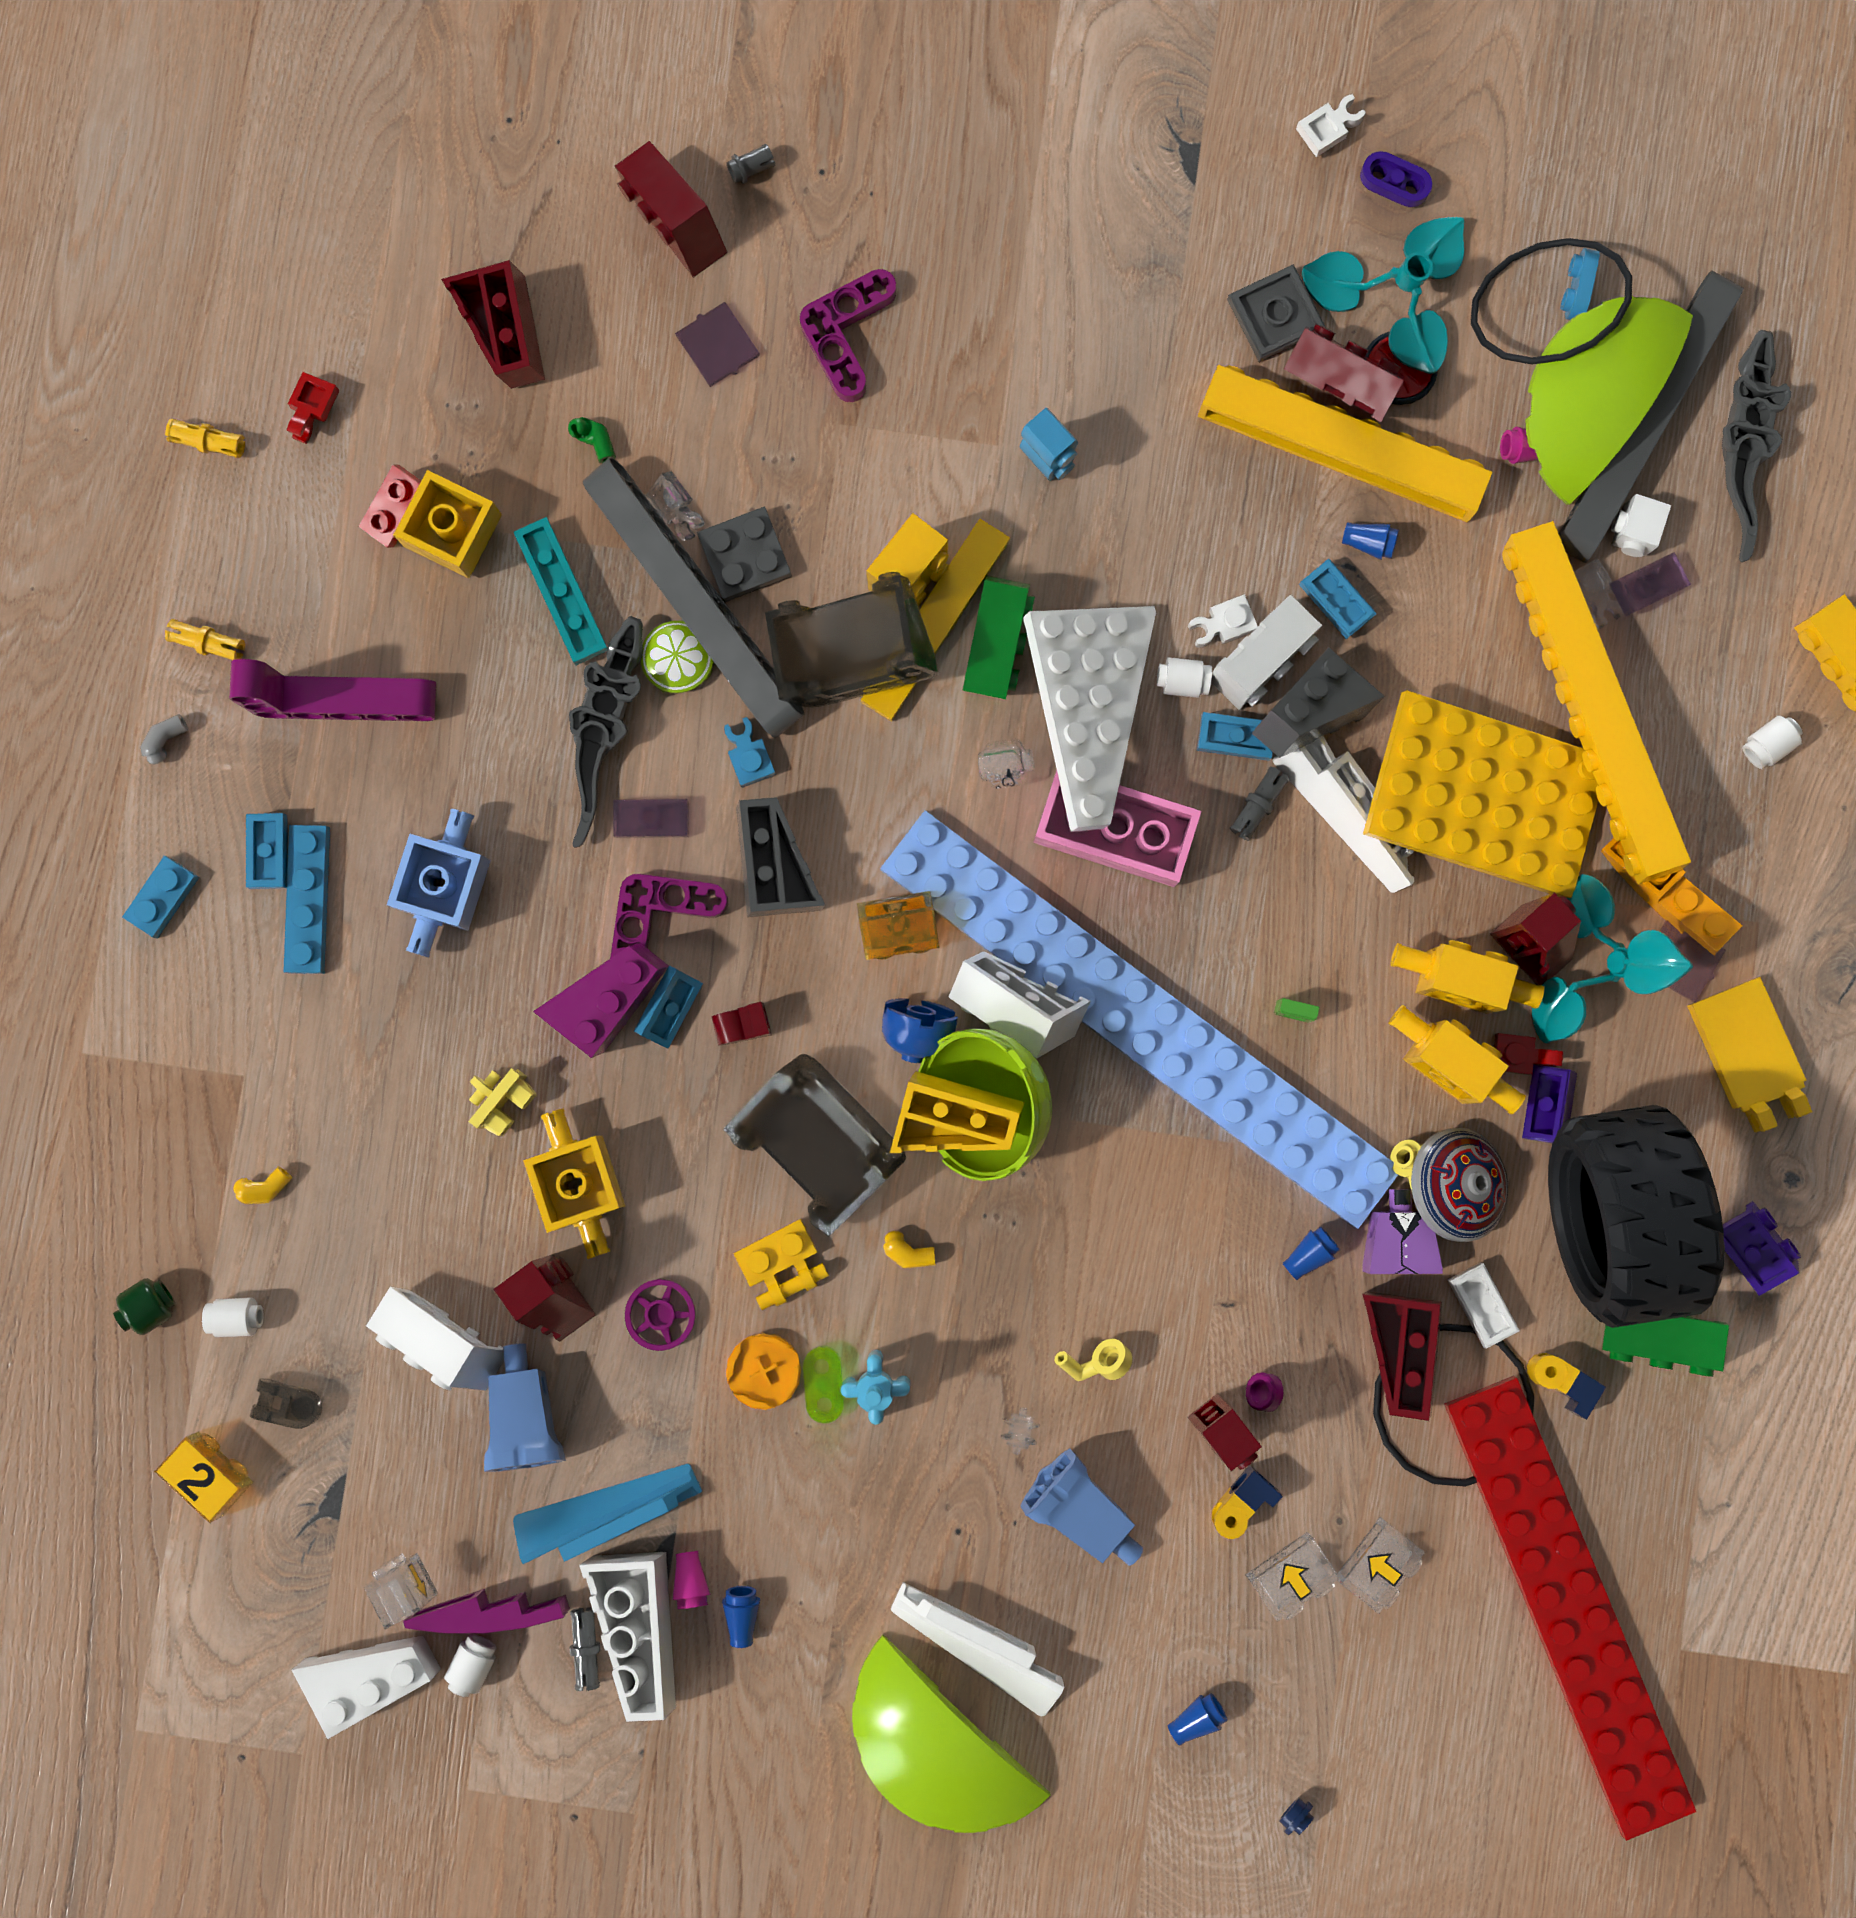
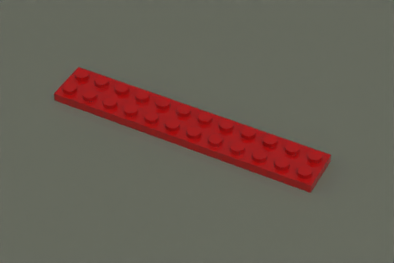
(1570, 1608)

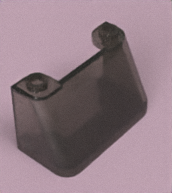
(850, 645)
(818, 1139)

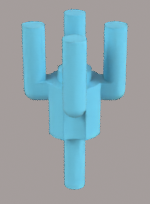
(875, 1388)

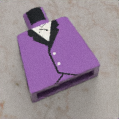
(1400, 1240)

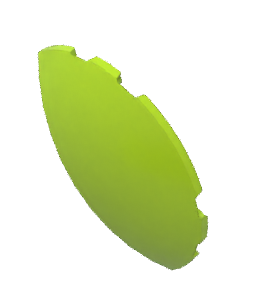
(1599, 397)
(931, 1754)

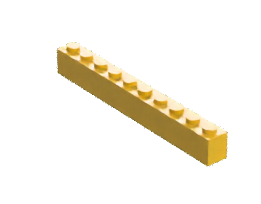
(1595, 704)

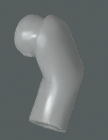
(158, 734)

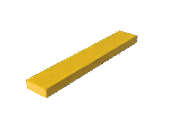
(948, 602)

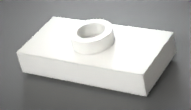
(1483, 1305)

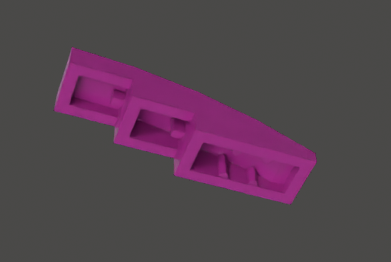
(476, 1615)

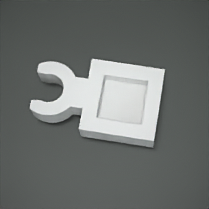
(1328, 127)
(1228, 620)

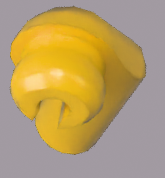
(261, 1192)
(904, 1254)

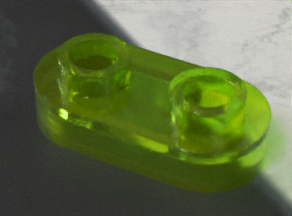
(823, 1385)

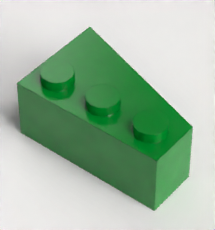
(998, 637)
(1671, 1341)

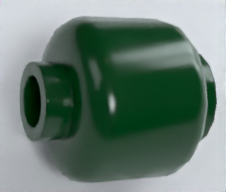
(144, 1306)

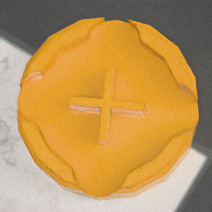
(763, 1371)

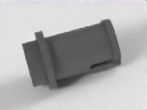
(750, 163)

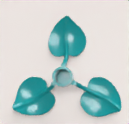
(1430, 251)
(1646, 966)

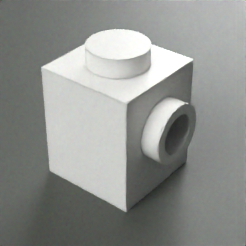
(1639, 525)

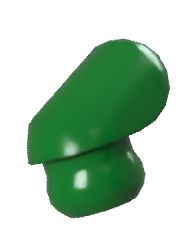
(592, 434)

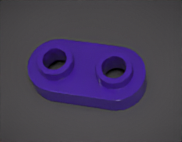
(1397, 176)

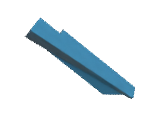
(602, 1514)

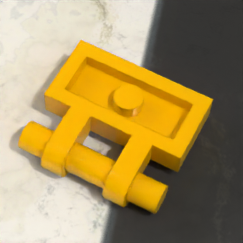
(775, 1253)

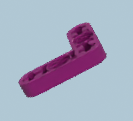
(836, 320)
(655, 902)

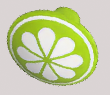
(675, 658)

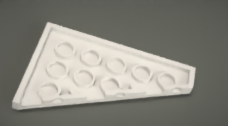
(1089, 690)

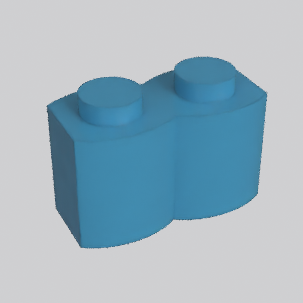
(1049, 445)

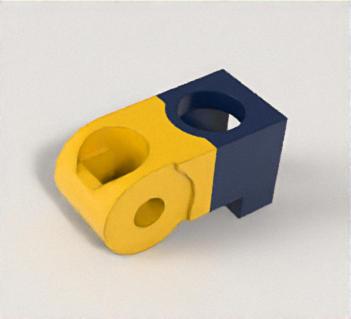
(1559, 1375)
(1241, 1502)

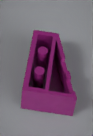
(603, 1000)

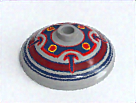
(1446, 1184)

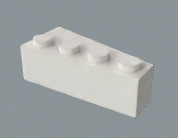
(635, 1622)

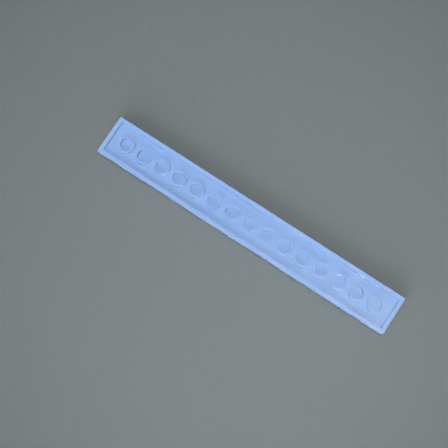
(1143, 1020)

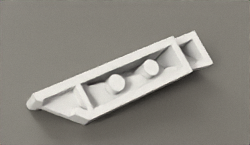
(1343, 799)
(982, 1647)

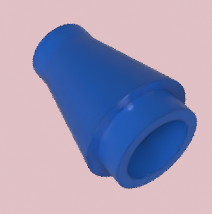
(1373, 539)
(1311, 1253)
(741, 1613)
(1198, 1719)

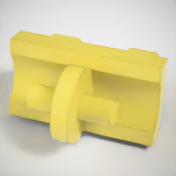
(511, 1087)

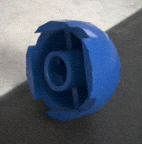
(916, 1028)

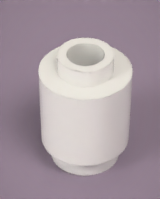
(1184, 677)
(1773, 742)
(232, 1317)
(470, 1665)

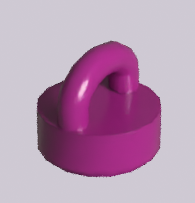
(1264, 1392)

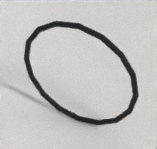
(1562, 356)
(1377, 1406)

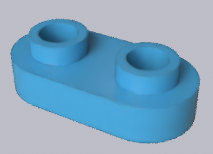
(1583, 270)

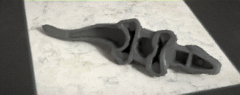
(1750, 431)
(599, 721)

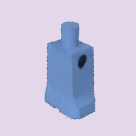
(520, 1417)
(1080, 1510)

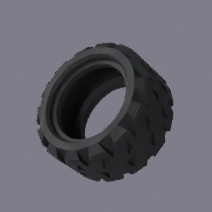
(1635, 1216)

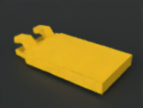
(1751, 1053)

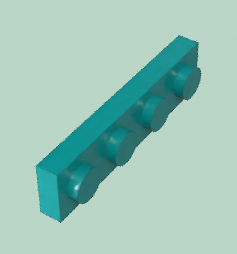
(561, 591)

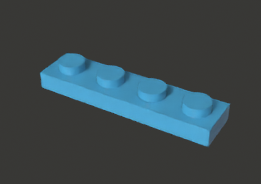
(306, 899)

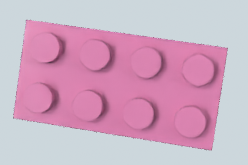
(1144, 836)

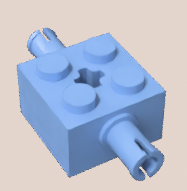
(431, 860)

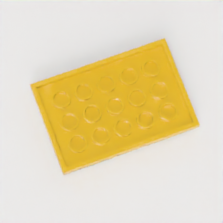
(1484, 795)

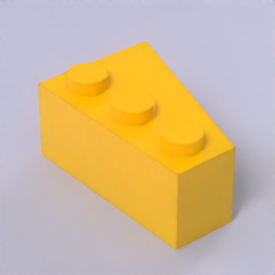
(954, 1116)

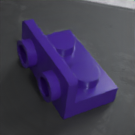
(1759, 1249)

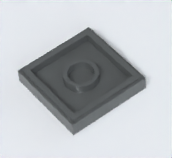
(1274, 312)

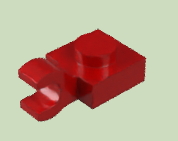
(311, 401)
(1521, 1054)

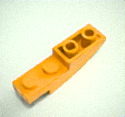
(1680, 903)

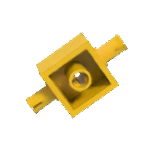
(1467, 978)
(1456, 1061)
(553, 1171)

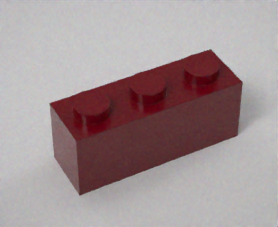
(1225, 1433)

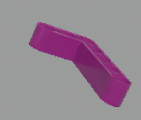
(276, 696)

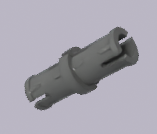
(1259, 803)
(584, 1649)

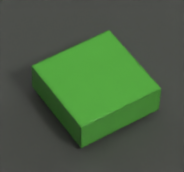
(1296, 1010)

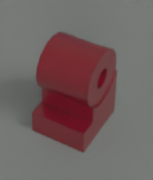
(741, 1024)

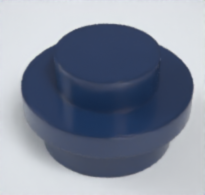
(1297, 1817)

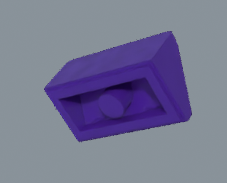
(1548, 1102)

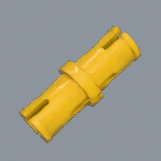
(205, 438)
(204, 640)

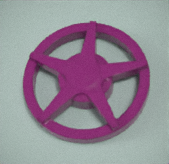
(660, 1314)

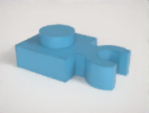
(749, 758)

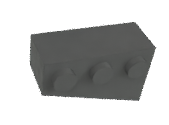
(1318, 704)
(772, 865)

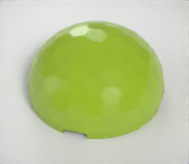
(1005, 1068)

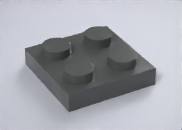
(744, 554)

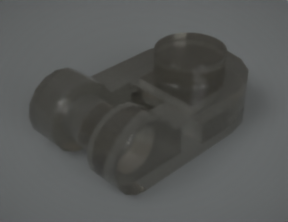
(298, 1406)

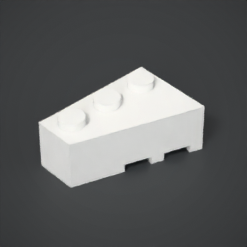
(1266, 653)
(1016, 1005)
(434, 1341)
(362, 1681)

